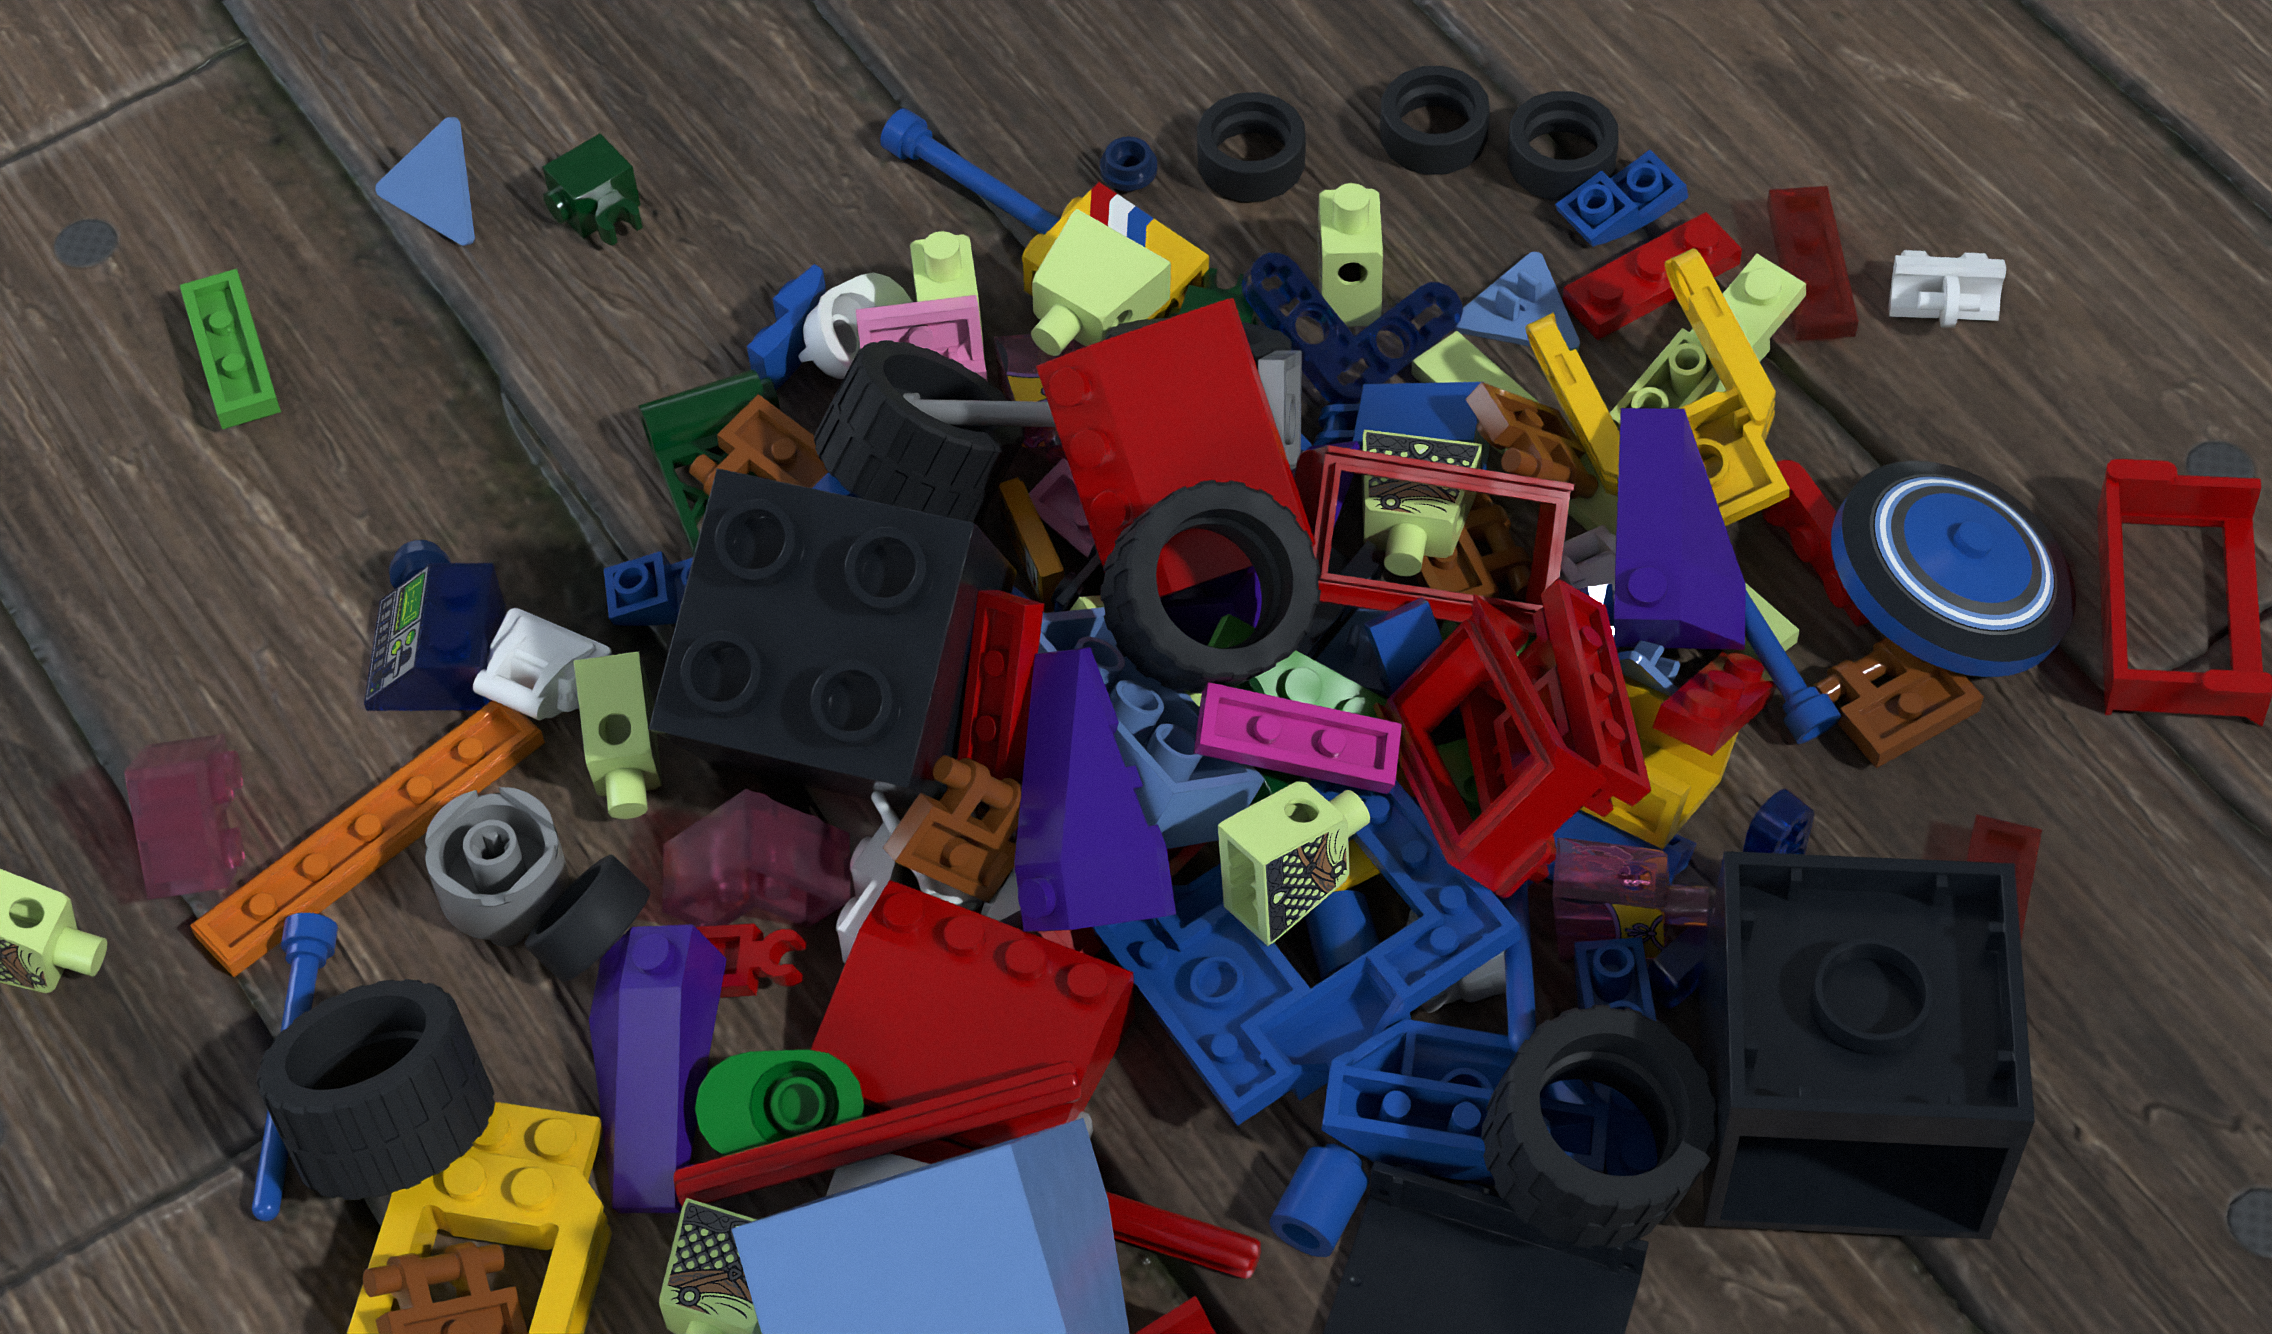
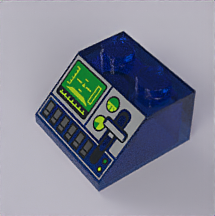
(435, 639)

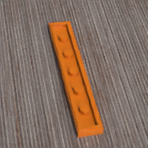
(365, 835)

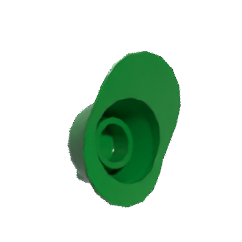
(773, 1097)

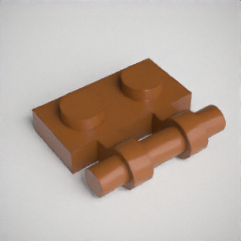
(1536, 436)
(766, 444)
(1471, 573)
(1902, 711)
(951, 844)
(465, 1268)

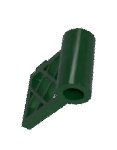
(688, 426)

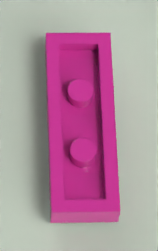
(1297, 738)

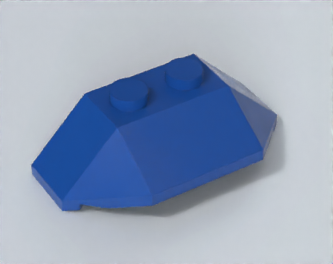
(1425, 1092)

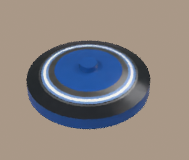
(1953, 569)

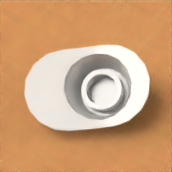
(832, 327)

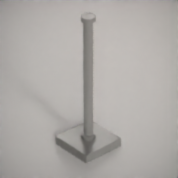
(1278, 372)

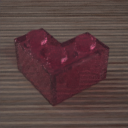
(181, 816)
(756, 857)

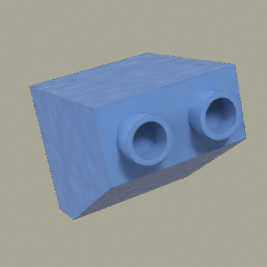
(954, 1247)

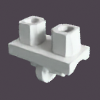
(1946, 287)

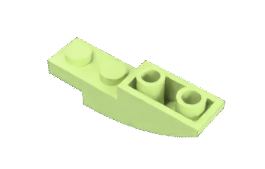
(1683, 372)

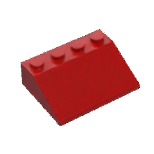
(1163, 415)
(965, 1000)

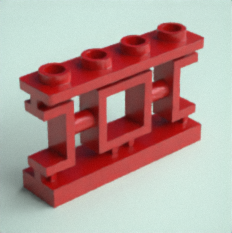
(1582, 687)

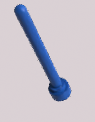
(909, 136)
(1806, 709)
(308, 943)
(1519, 972)

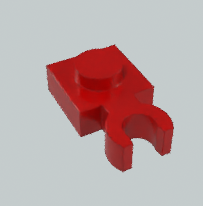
(753, 956)

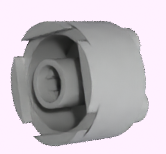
(495, 863)

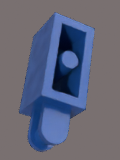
(1406, 409)

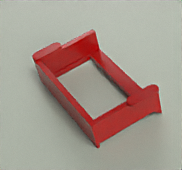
(1318, 486)
(2155, 494)
(1513, 832)

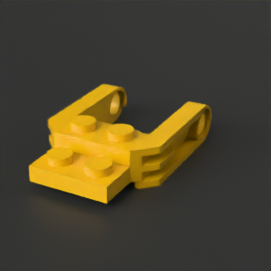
(1725, 425)
(516, 1188)

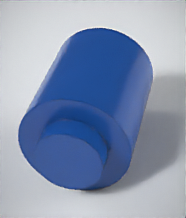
(1340, 931)
(1320, 1200)

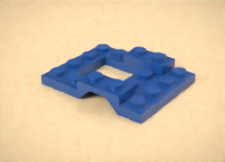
(1247, 1011)

